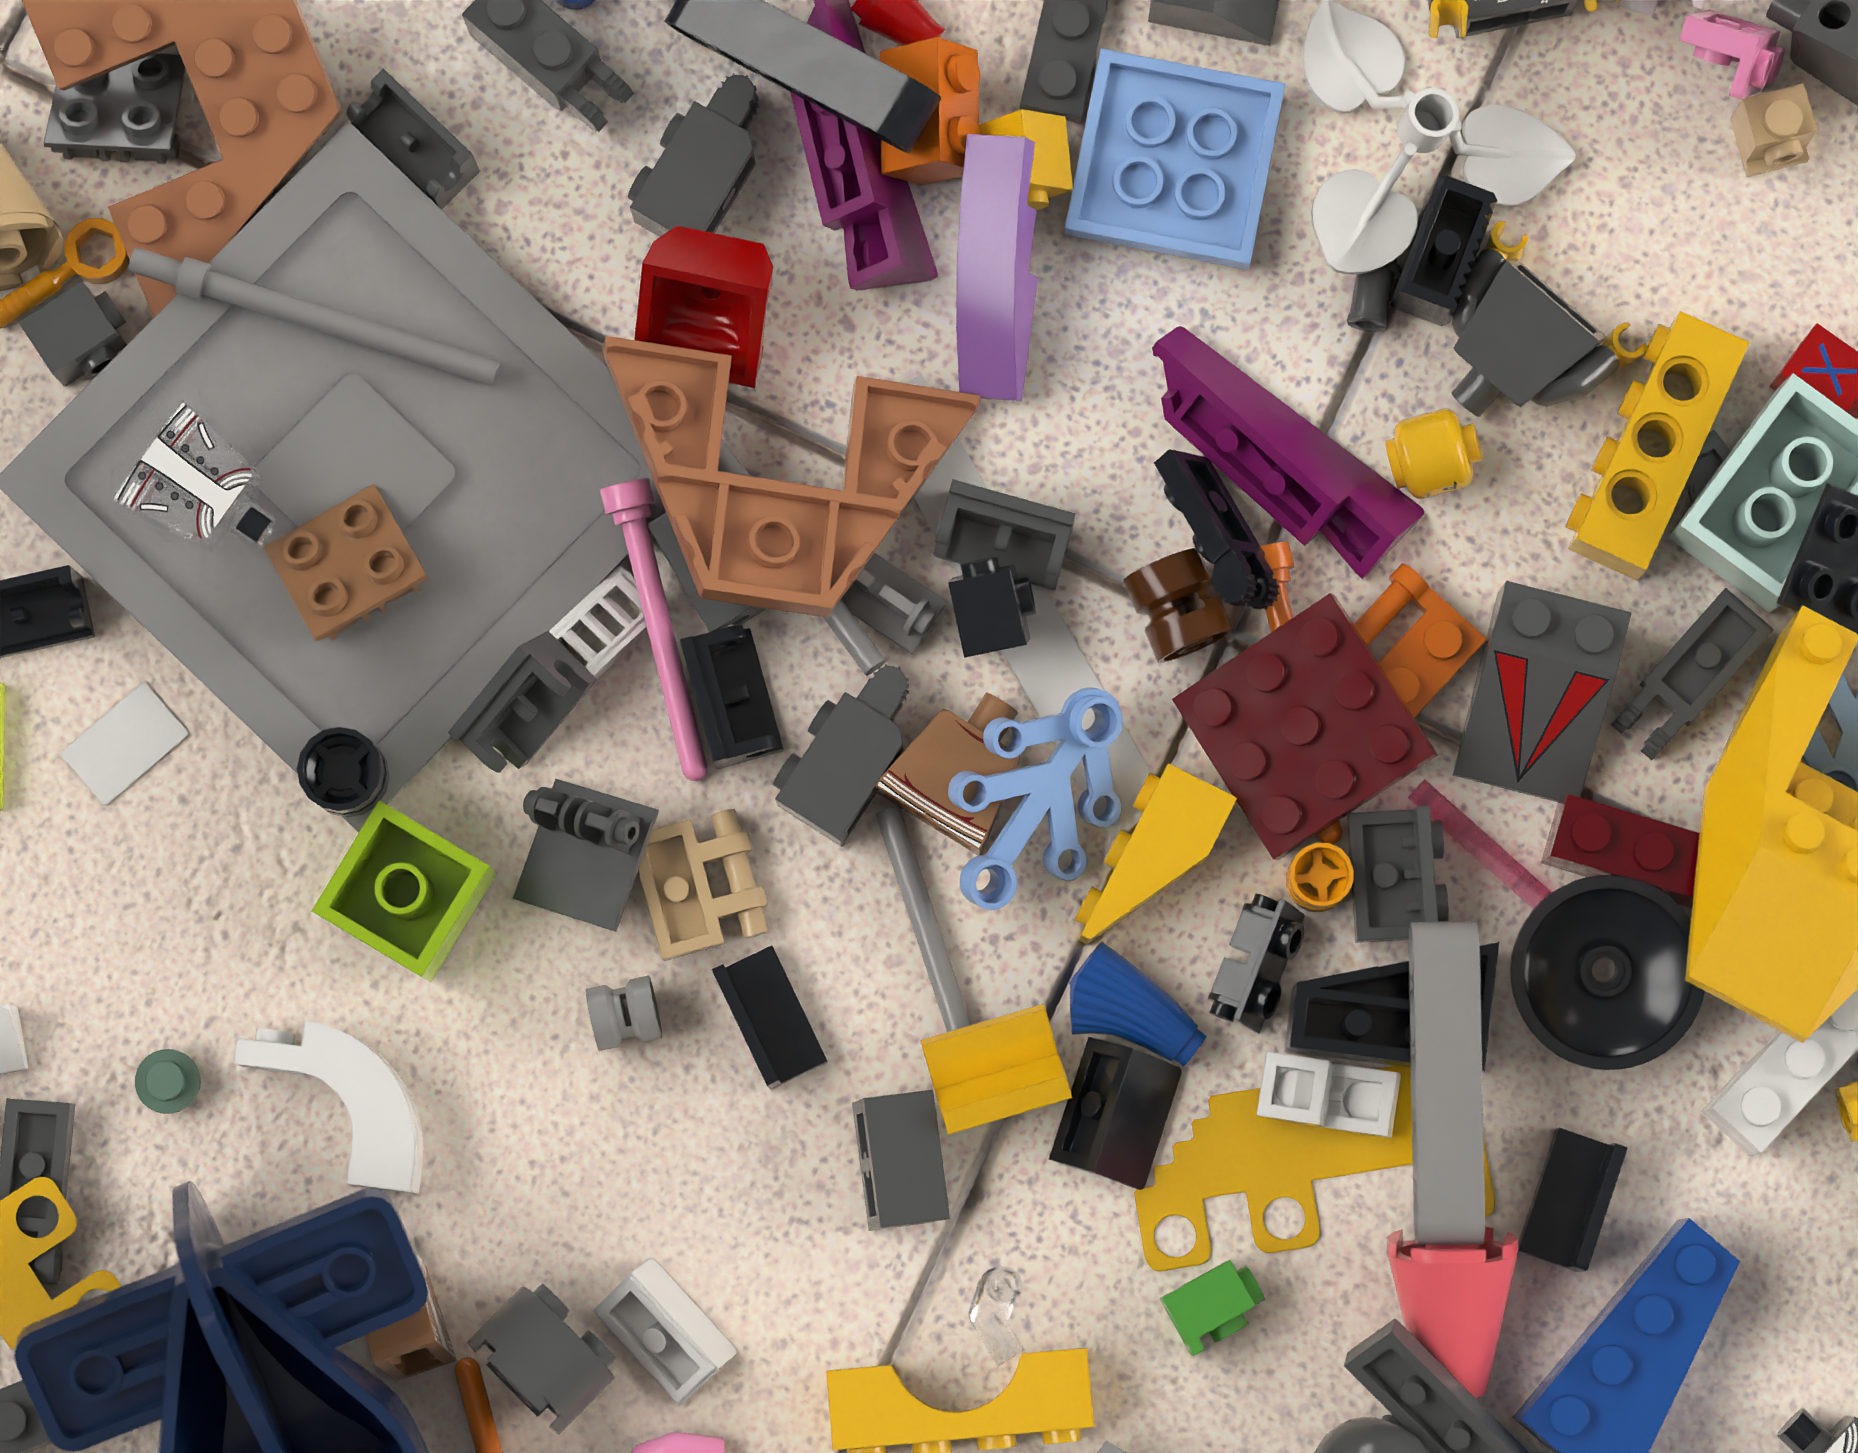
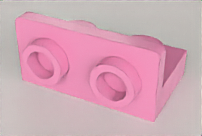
(1728, 39)

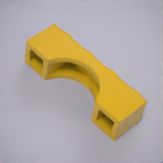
(1045, 1395)

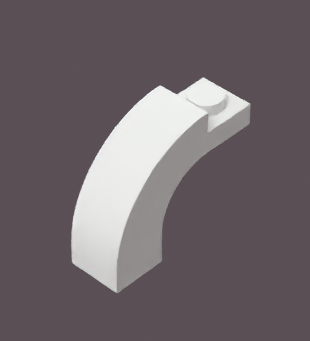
(381, 1109)

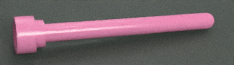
(630, 509)

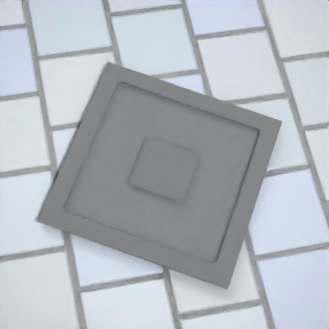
(478, 476)

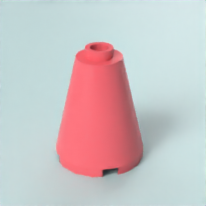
(1455, 1300)

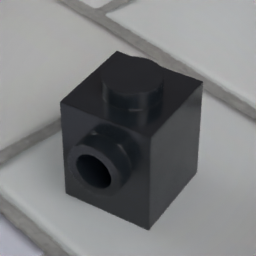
(991, 606)

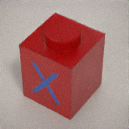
(1826, 366)

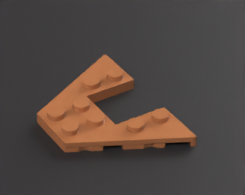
(255, 85)
(769, 537)

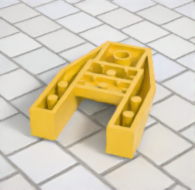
(1780, 848)

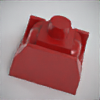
(707, 297)

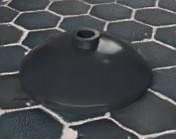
(1614, 1020)

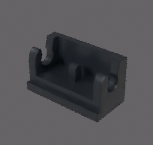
(43, 611)
(731, 696)

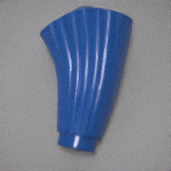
(1122, 1001)

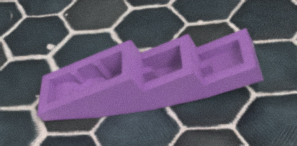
(993, 267)

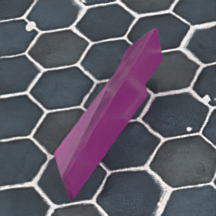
(875, 210)
(1280, 456)

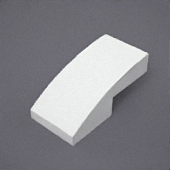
(1328, 1094)

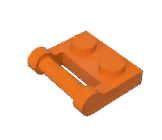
(1430, 649)

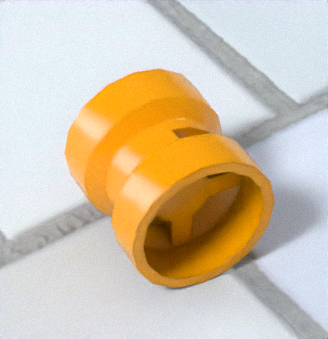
(1324, 869)

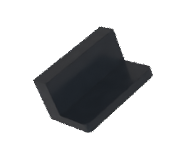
(770, 1017)
(1116, 1113)
(1571, 1200)

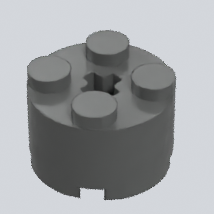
(544, 1356)

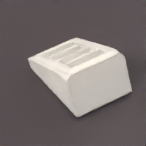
(583, 613)

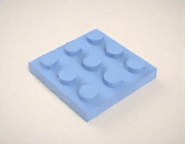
(1174, 159)

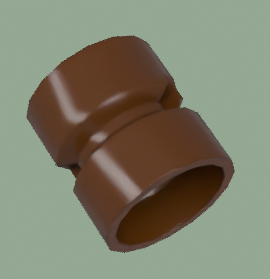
(1167, 585)

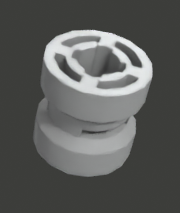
(609, 1014)

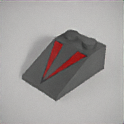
(1541, 692)

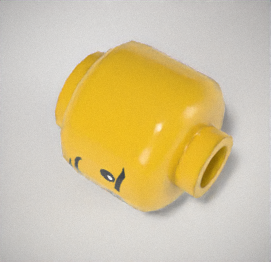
(1433, 453)

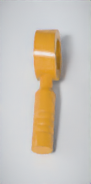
(51, 281)

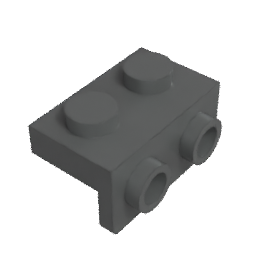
(1395, 872)

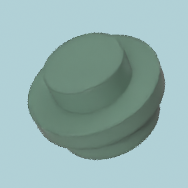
(167, 1081)

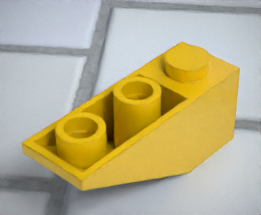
(1168, 842)

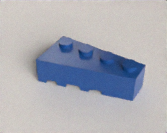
(1636, 1352)

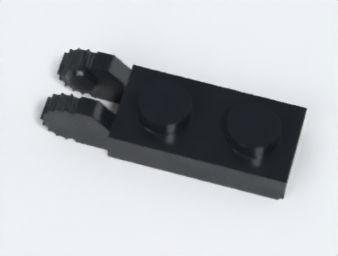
(1218, 530)

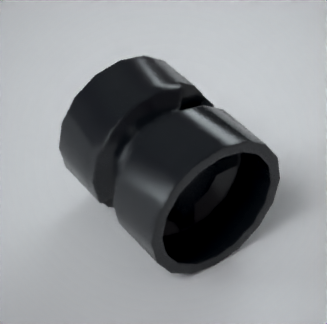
(343, 772)

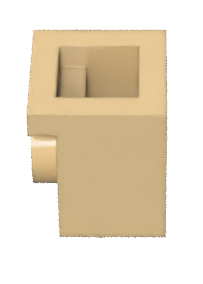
(1774, 129)

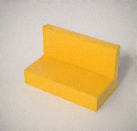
(995, 1069)

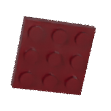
(1304, 727)

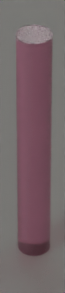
(1480, 845)

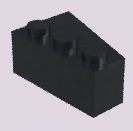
(1368, 1013)

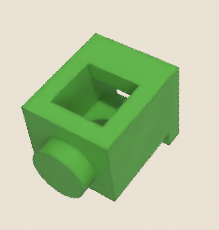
(1212, 1304)

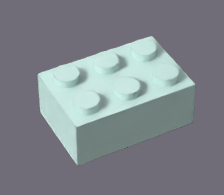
(1768, 488)

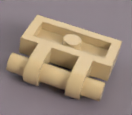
(679, 889)

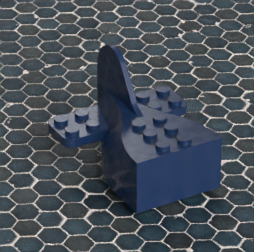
(238, 1339)

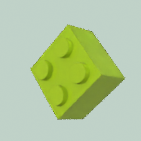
(404, 891)

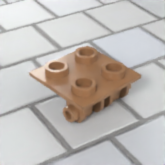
(346, 564)

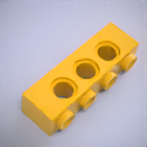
(1710, 362)

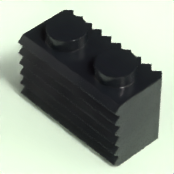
(1444, 250)

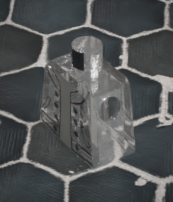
(195, 485)

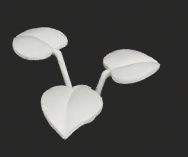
(1355, 216)

